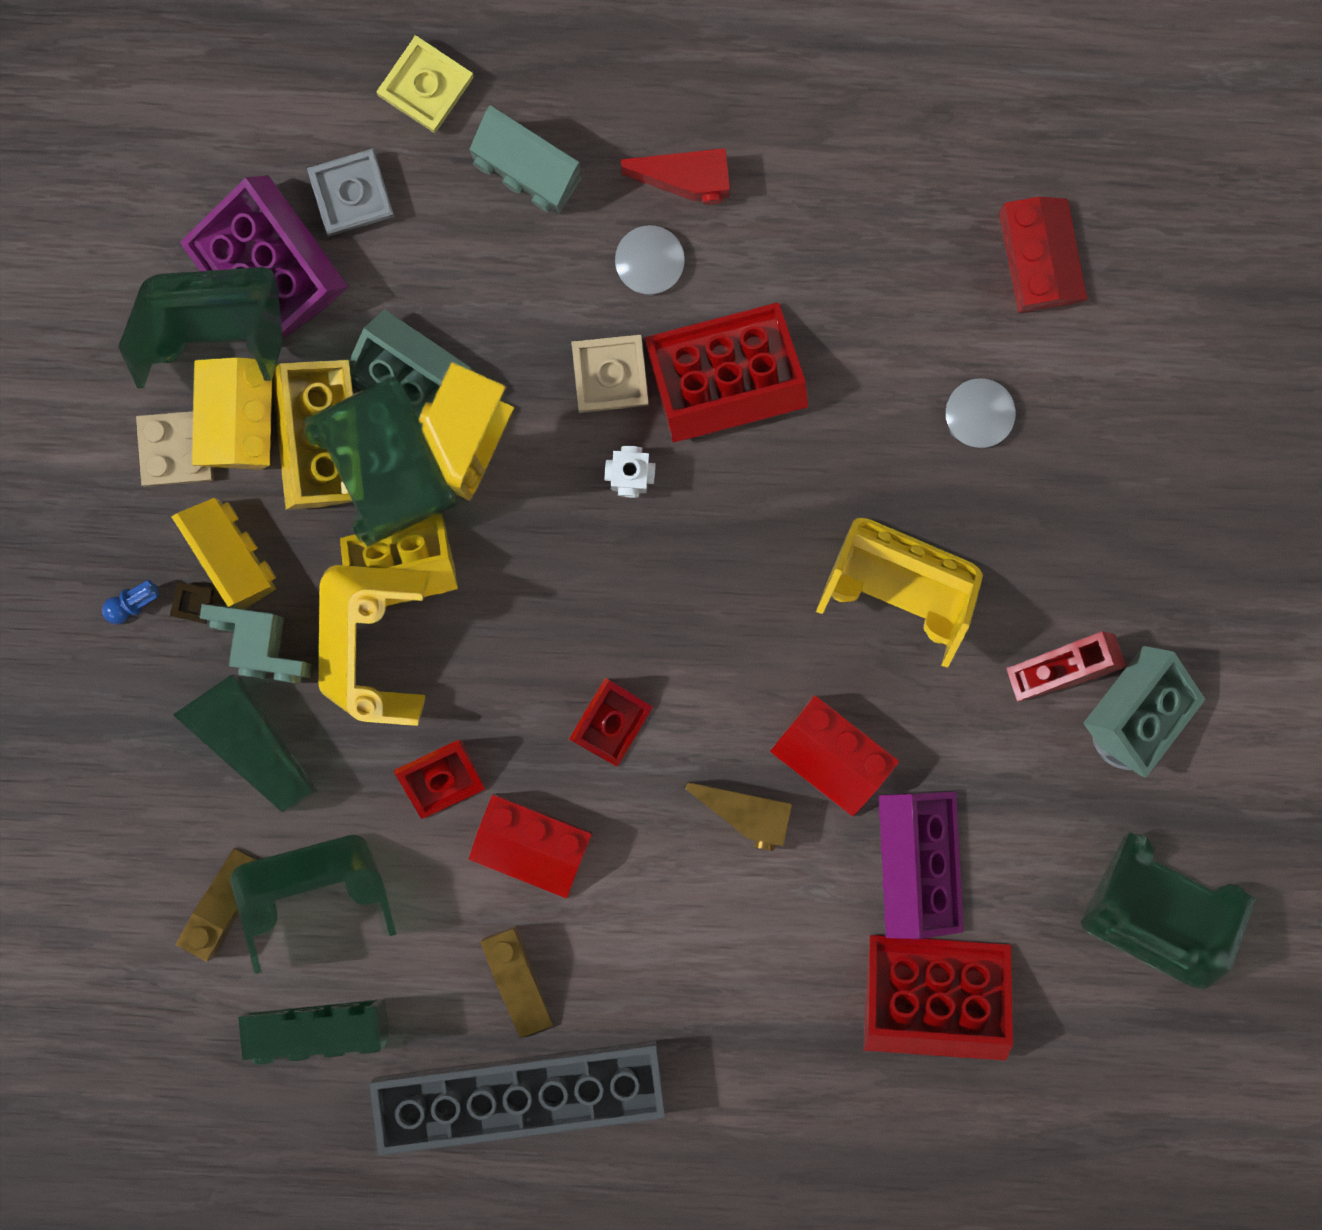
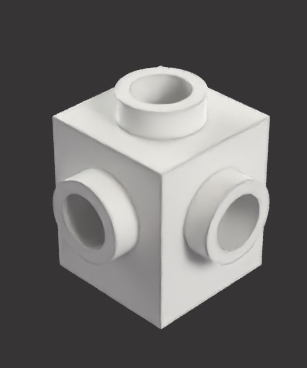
(630, 485)

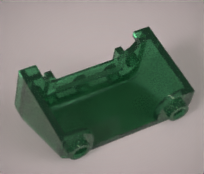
(381, 460)
(1167, 916)

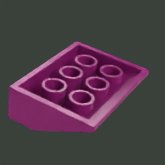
(261, 229)

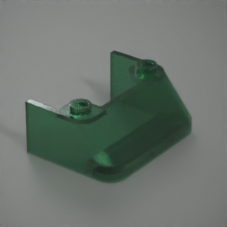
(203, 308)
(263, 881)

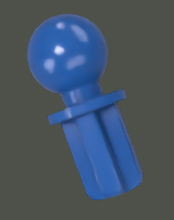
(118, 609)

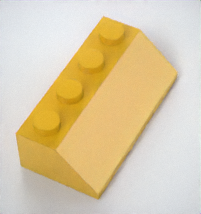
(308, 470)

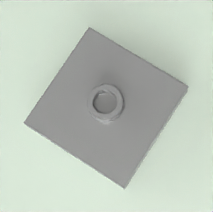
(350, 192)

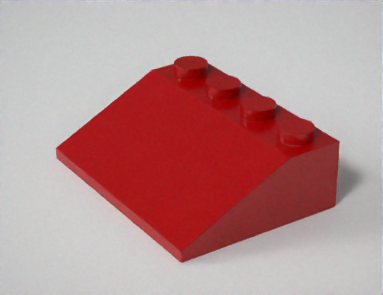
(727, 372)
(938, 998)

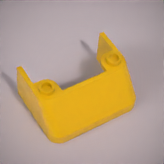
(465, 427)
(909, 577)
(353, 597)

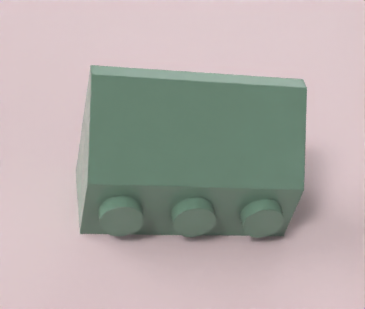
(524, 161)
(398, 351)
(1145, 709)

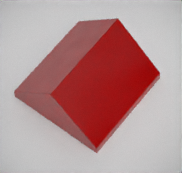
(611, 722)
(440, 779)

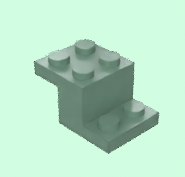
(256, 643)

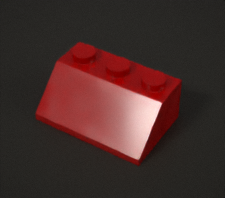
(1042, 253)
(834, 756)
(529, 845)

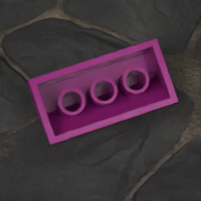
(921, 864)

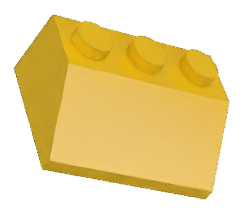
(231, 414)
(414, 549)
(226, 553)

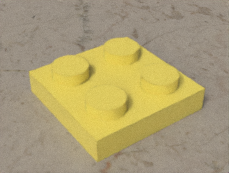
(425, 84)

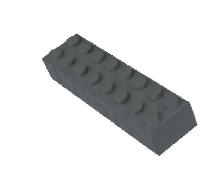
(517, 1098)

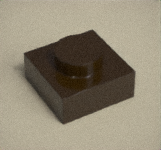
(188, 602)

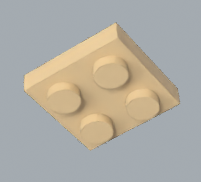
(609, 373)
(167, 450)

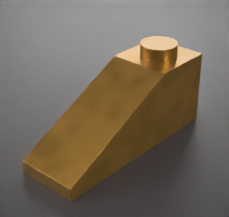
(750, 815)
(214, 913)
(516, 981)

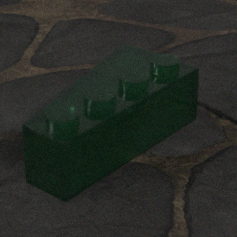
(244, 737)
(314, 1031)

